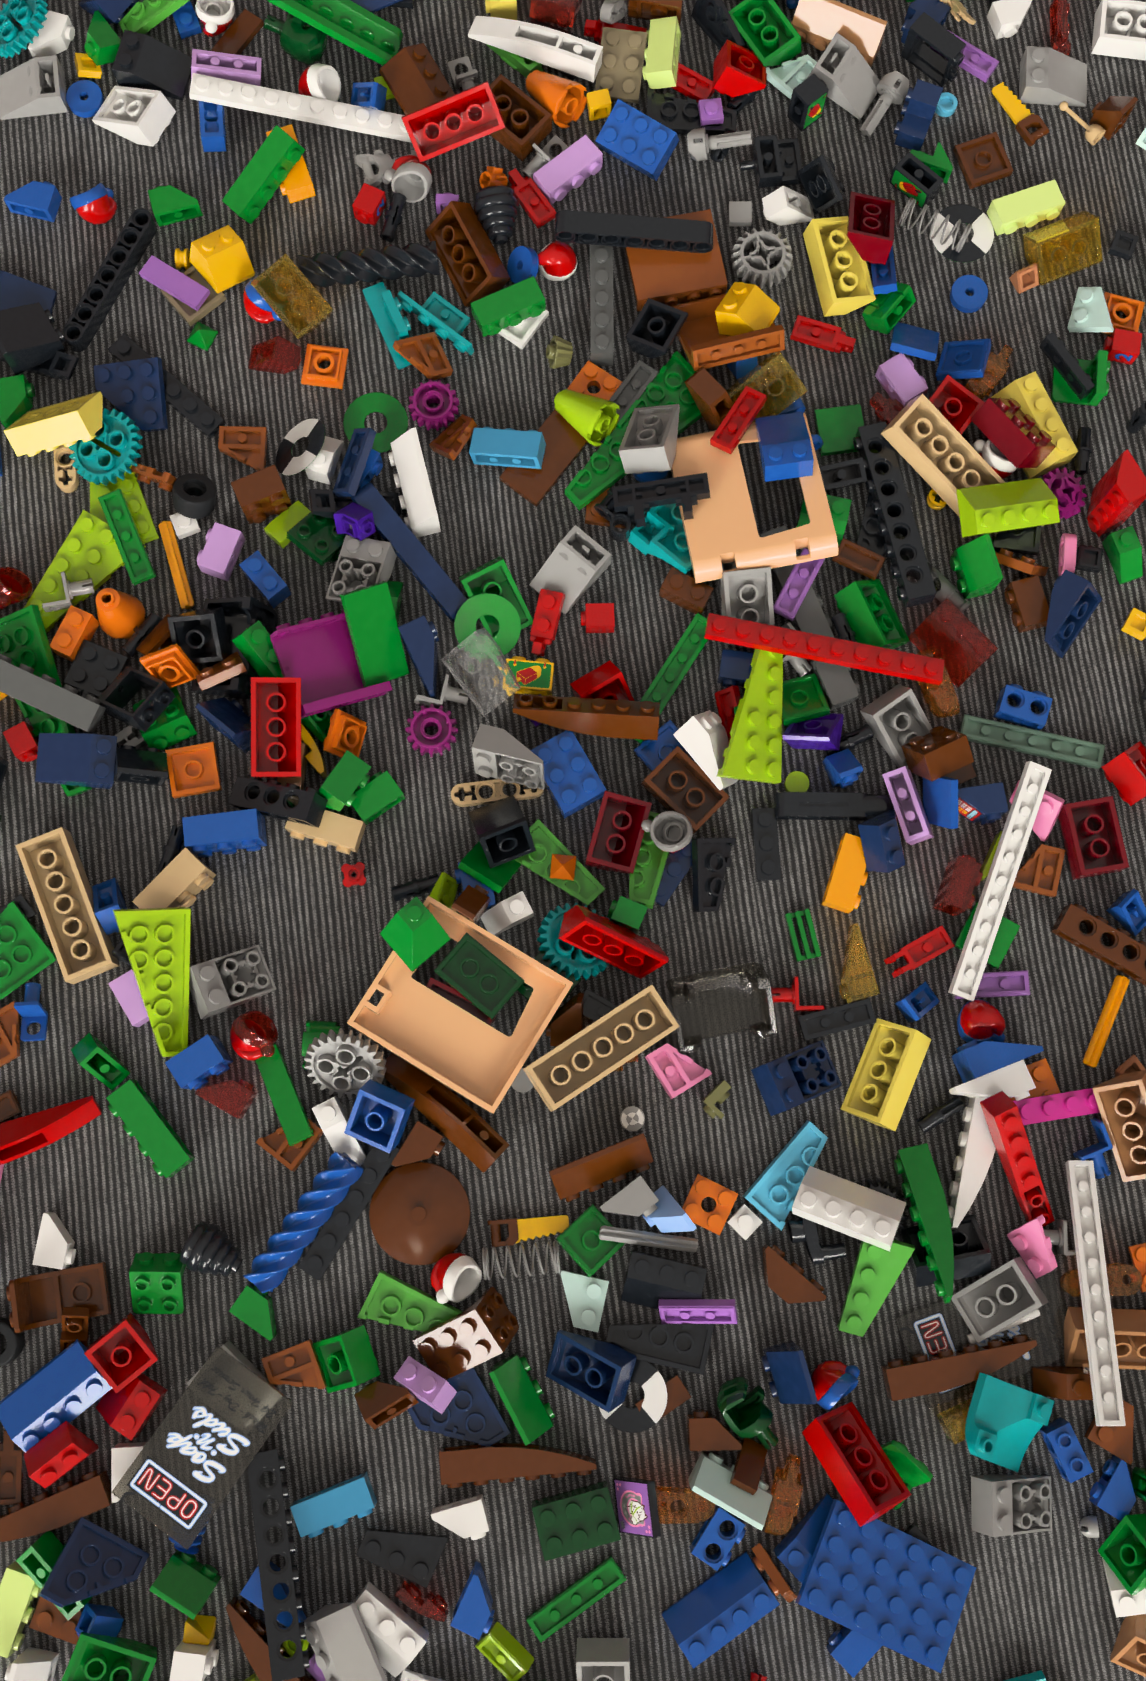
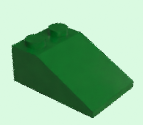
(495, 579)
(110, 1659)

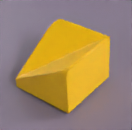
(598, 104)
(199, 1630)

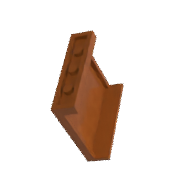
(677, 275)
(710, 349)

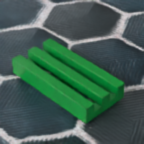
(806, 913)

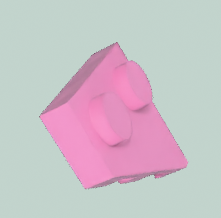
(1047, 813)
(675, 1070)
(1034, 1246)

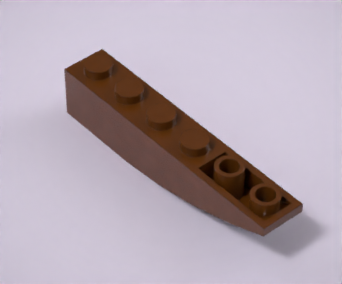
(592, 716)
(447, 1113)
(949, 1368)
(506, 1462)
(58, 1508)
(253, 1640)

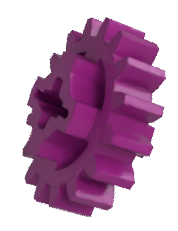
(1067, 491)

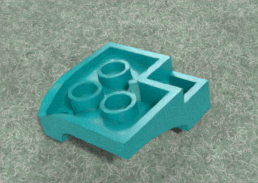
(663, 537)
(1004, 1421)

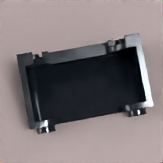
(239, 615)

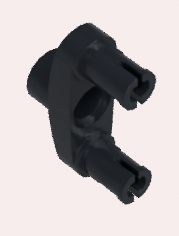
(806, 1231)

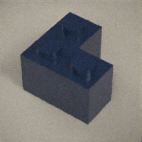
(917, 114)

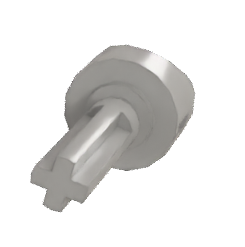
(890, 94)
(700, 144)

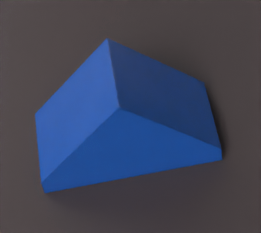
(369, 95)
(1129, 911)
(917, 1002)

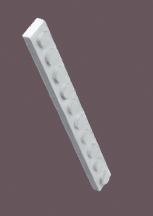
(298, 107)
(1000, 881)
(1095, 1294)

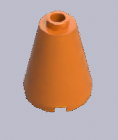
(558, 96)
(119, 613)

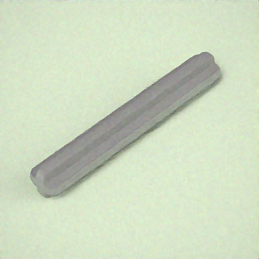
(648, 1239)

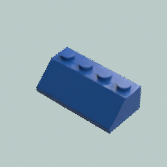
(52, 1396)
(720, 1609)

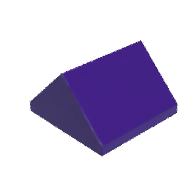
(816, 733)

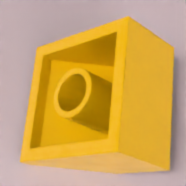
(221, 259)
(745, 310)

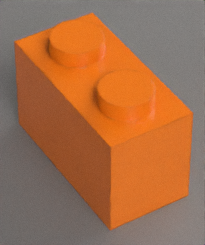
(73, 630)

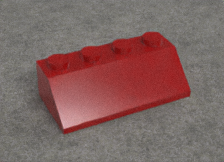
(454, 121)
(1116, 495)
(275, 727)
(611, 942)
(856, 1463)

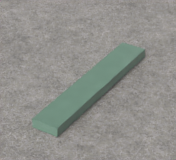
(1032, 741)

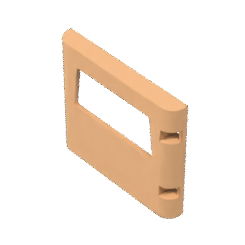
(725, 522)
(447, 1038)

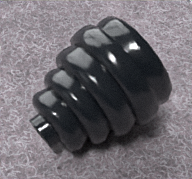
(497, 212)
(210, 1251)

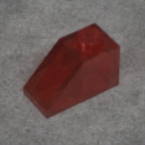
(275, 356)
(230, 1096)

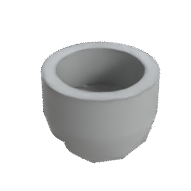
(1091, 1525)

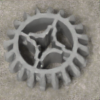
(757, 268)

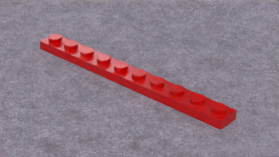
(824, 649)

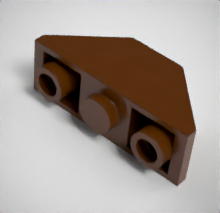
(709, 397)
(788, 1279)

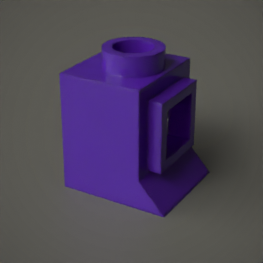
(354, 521)

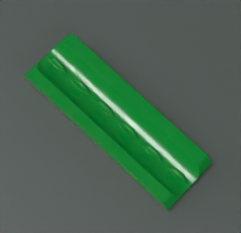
(348, 25)

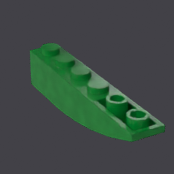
(259, 652)
(930, 1212)

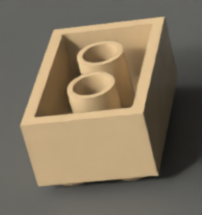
(177, 883)

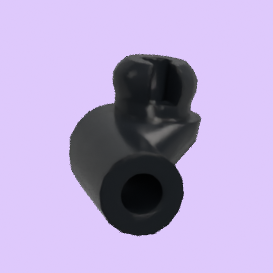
(719, 154)

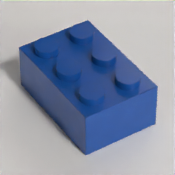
(637, 140)
(569, 774)
(224, 832)

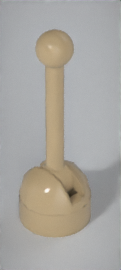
(1093, 132)

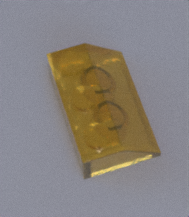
(1064, 246)
(292, 297)
(776, 380)

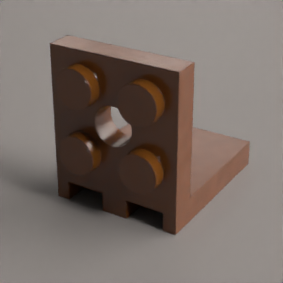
(655, 9)

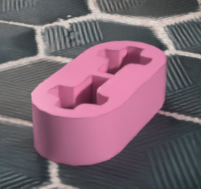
(1067, 553)

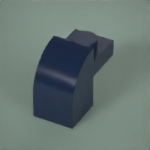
(933, 8)

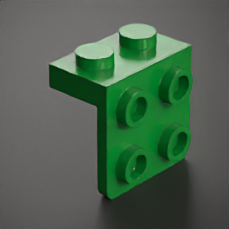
(1097, 369)
(171, 725)
(157, 1283)
(910, 1469)

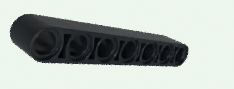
(633, 231)
(109, 290)

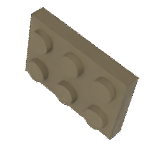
(622, 64)

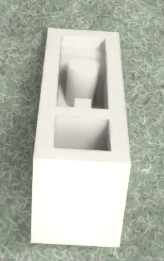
(1012, 1080)
(333, 1124)

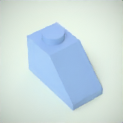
(669, 1215)

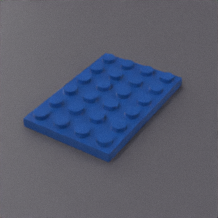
(886, 1586)

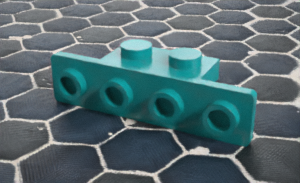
(442, 316)
(388, 319)

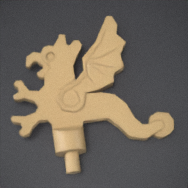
(958, 8)

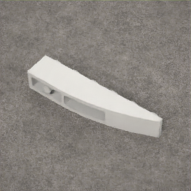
(540, 45)
(973, 1161)

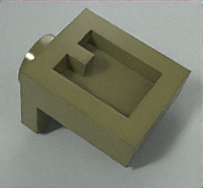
(719, 1095)

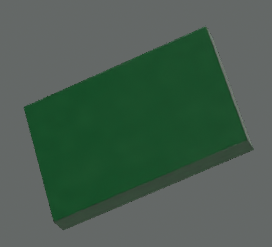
(479, 976)

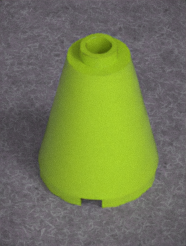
(587, 414)

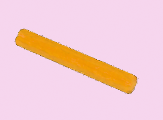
(176, 565)
(1106, 1021)

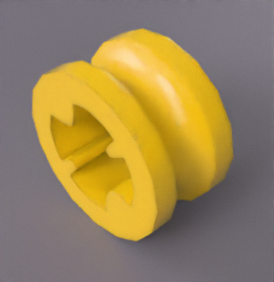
(182, 258)
(933, 504)

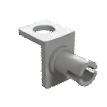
(466, 79)
(542, 156)
(71, 589)
(798, 663)
(447, 693)
(1060, 1237)

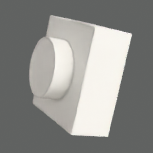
(184, 526)
(744, 1222)

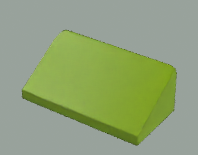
(505, 1652)

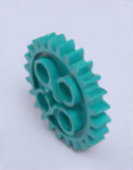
(29, 15)
(94, 466)
(549, 935)

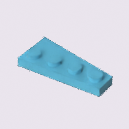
(779, 1183)

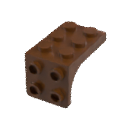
(41, 1297)
(468, 1337)

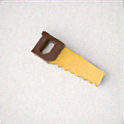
(1020, 115)
(526, 1228)

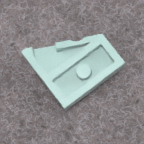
(790, 74)
(1090, 312)
(585, 1299)

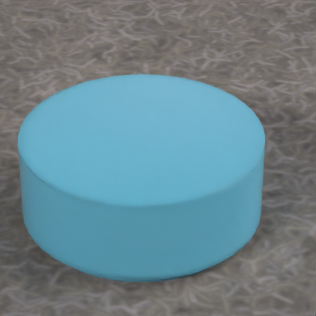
(946, 104)

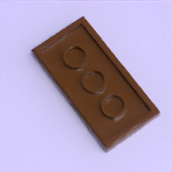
(561, 449)

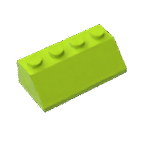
(1006, 507)

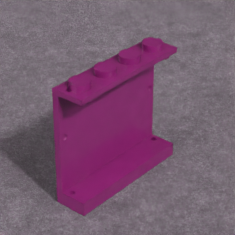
(325, 662)

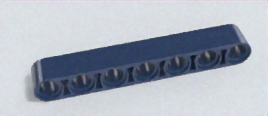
(411, 551)

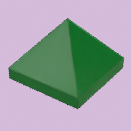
(202, 336)

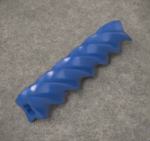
(302, 1226)

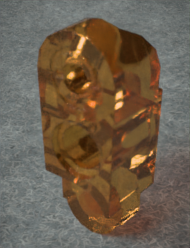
(994, 372)
(942, 697)
(1115, 1272)
(786, 1497)
(695, 1506)

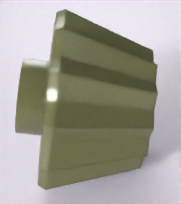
(559, 352)

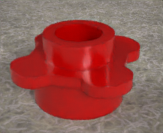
(359, 879)

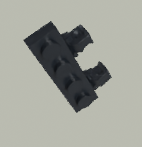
(679, 490)

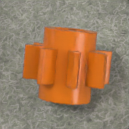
(493, 177)

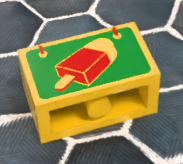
(533, 676)

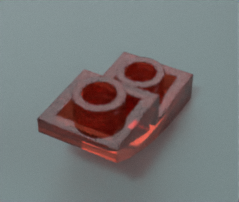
(431, 1606)

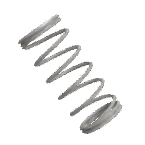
(910, 206)
(488, 1274)

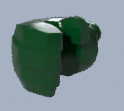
(300, 44)
(746, 1413)

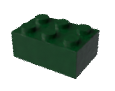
(575, 1520)

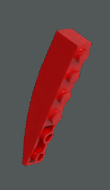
(45, 1127)
(1016, 1156)

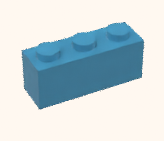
(507, 447)
(334, 1505)

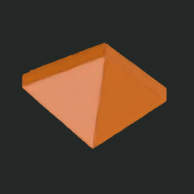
(563, 867)

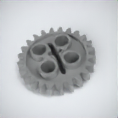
(344, 1062)

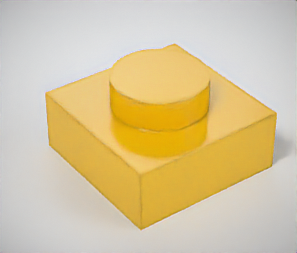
(86, 67)
(1135, 624)

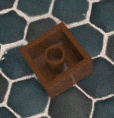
(261, 494)
(937, 753)

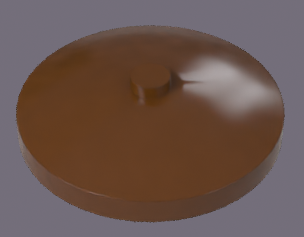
(419, 1213)

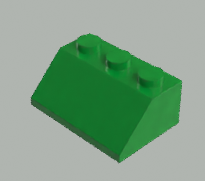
(766, 31)
(871, 614)
(522, 1397)

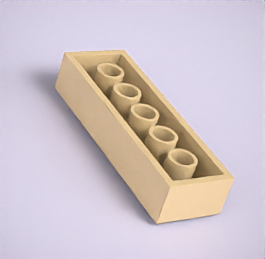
(937, 451)
(66, 905)
(601, 1048)

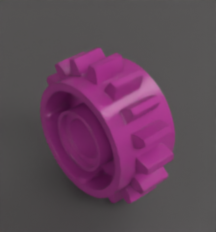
(433, 393)
(431, 743)

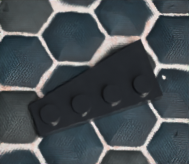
(684, 114)

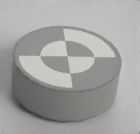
(632, 1118)

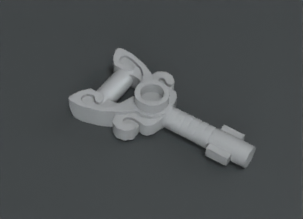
(381, 160)

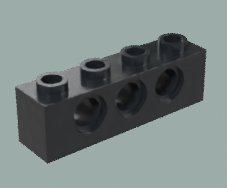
(279, 801)

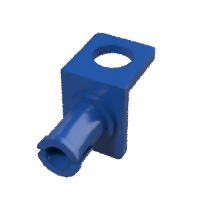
(32, 1012)
(1095, 1152)

